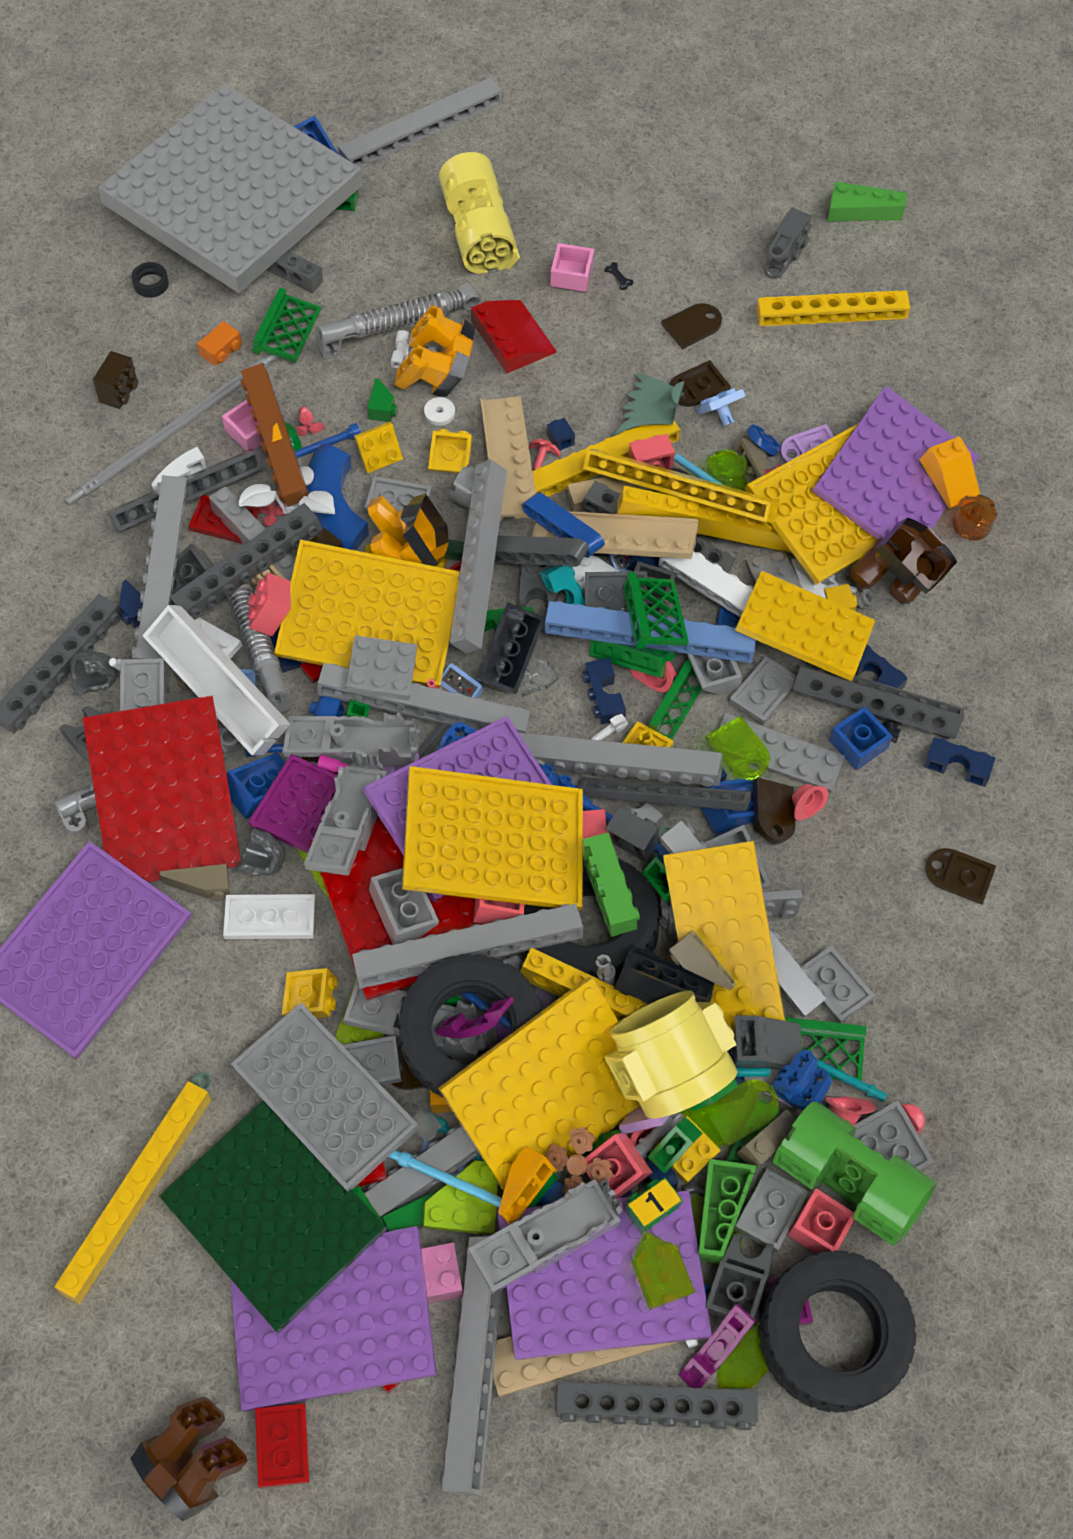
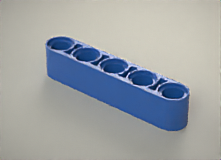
(561, 522)

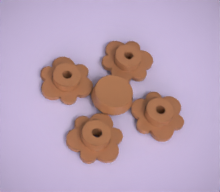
(577, 1163)

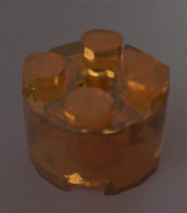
(974, 517)

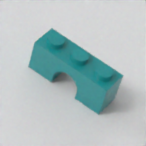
(562, 578)

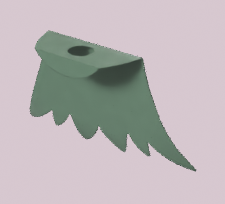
(653, 404)

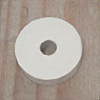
(436, 404)

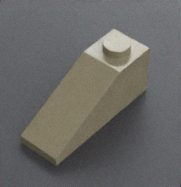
(754, 457)
(202, 881)
(697, 958)
(768, 1140)

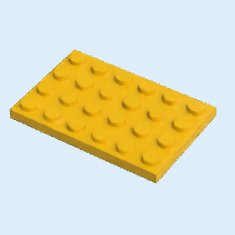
(806, 625)

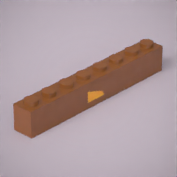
(275, 434)

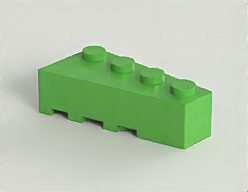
(865, 203)
(609, 884)
(723, 1200)

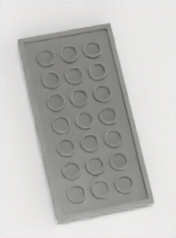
(325, 1096)

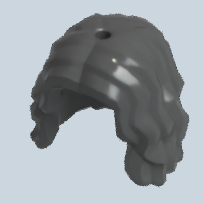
(91, 672)
(261, 855)

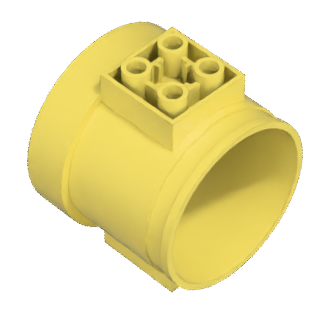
(672, 1054)

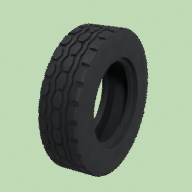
(644, 937)
(439, 984)
(886, 1308)

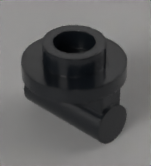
(893, 729)

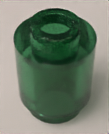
(454, 550)

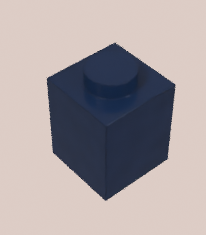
(561, 434)

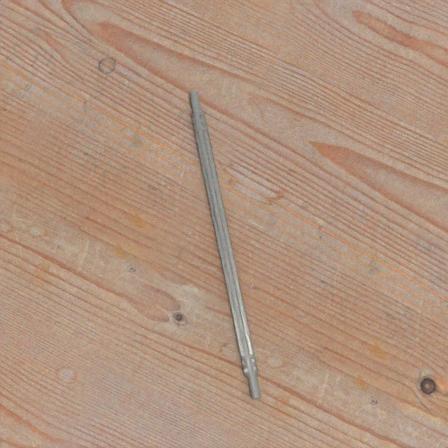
(163, 434)

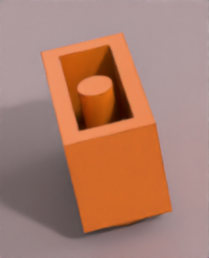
(219, 343)

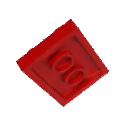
(207, 523)
(282, 1445)

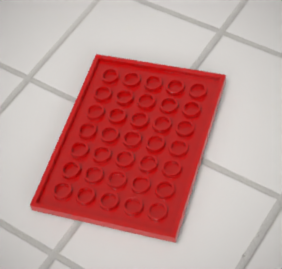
(162, 787)
(358, 915)

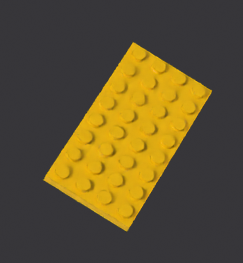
(723, 901)

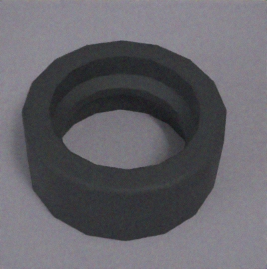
(153, 290)

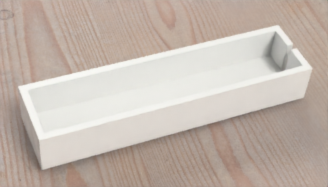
(213, 673)

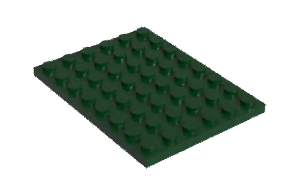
(272, 1216)

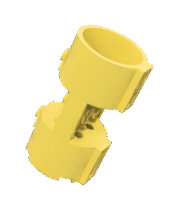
(477, 207)

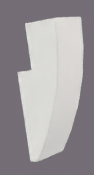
(182, 466)

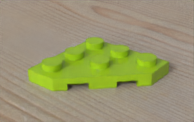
(462, 1212)

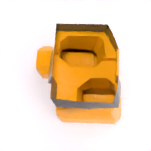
(440, 368)
(410, 534)

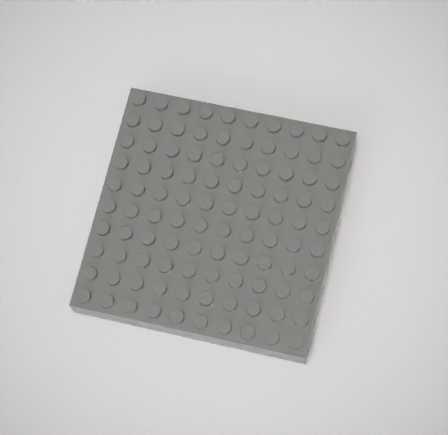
(231, 187)

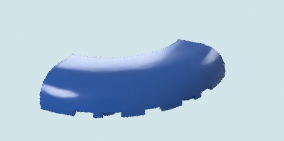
(330, 470)

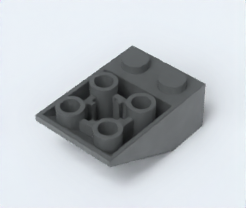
(764, 1042)

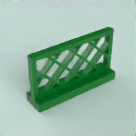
(276, 310)
(639, 611)
(837, 1032)

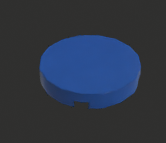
(764, 441)

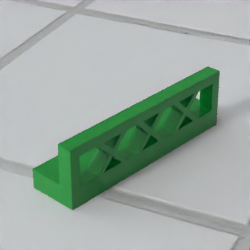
(643, 660)
(669, 700)

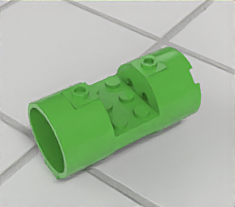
(884, 1191)

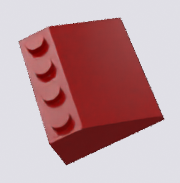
(511, 333)

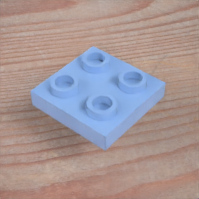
(720, 403)

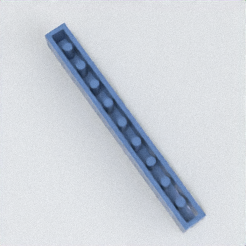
(616, 628)

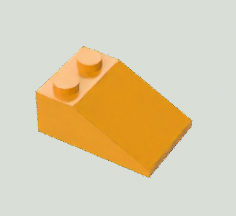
(951, 470)

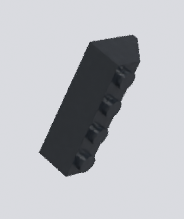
(510, 649)
(654, 977)

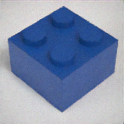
(860, 738)

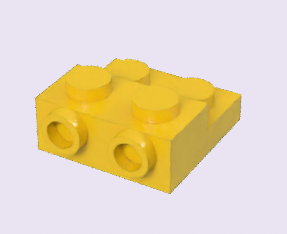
(450, 451)
(312, 989)

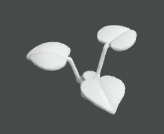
(261, 495)

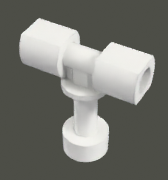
(403, 348)

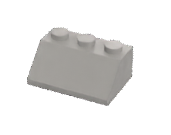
(716, 674)
(403, 912)

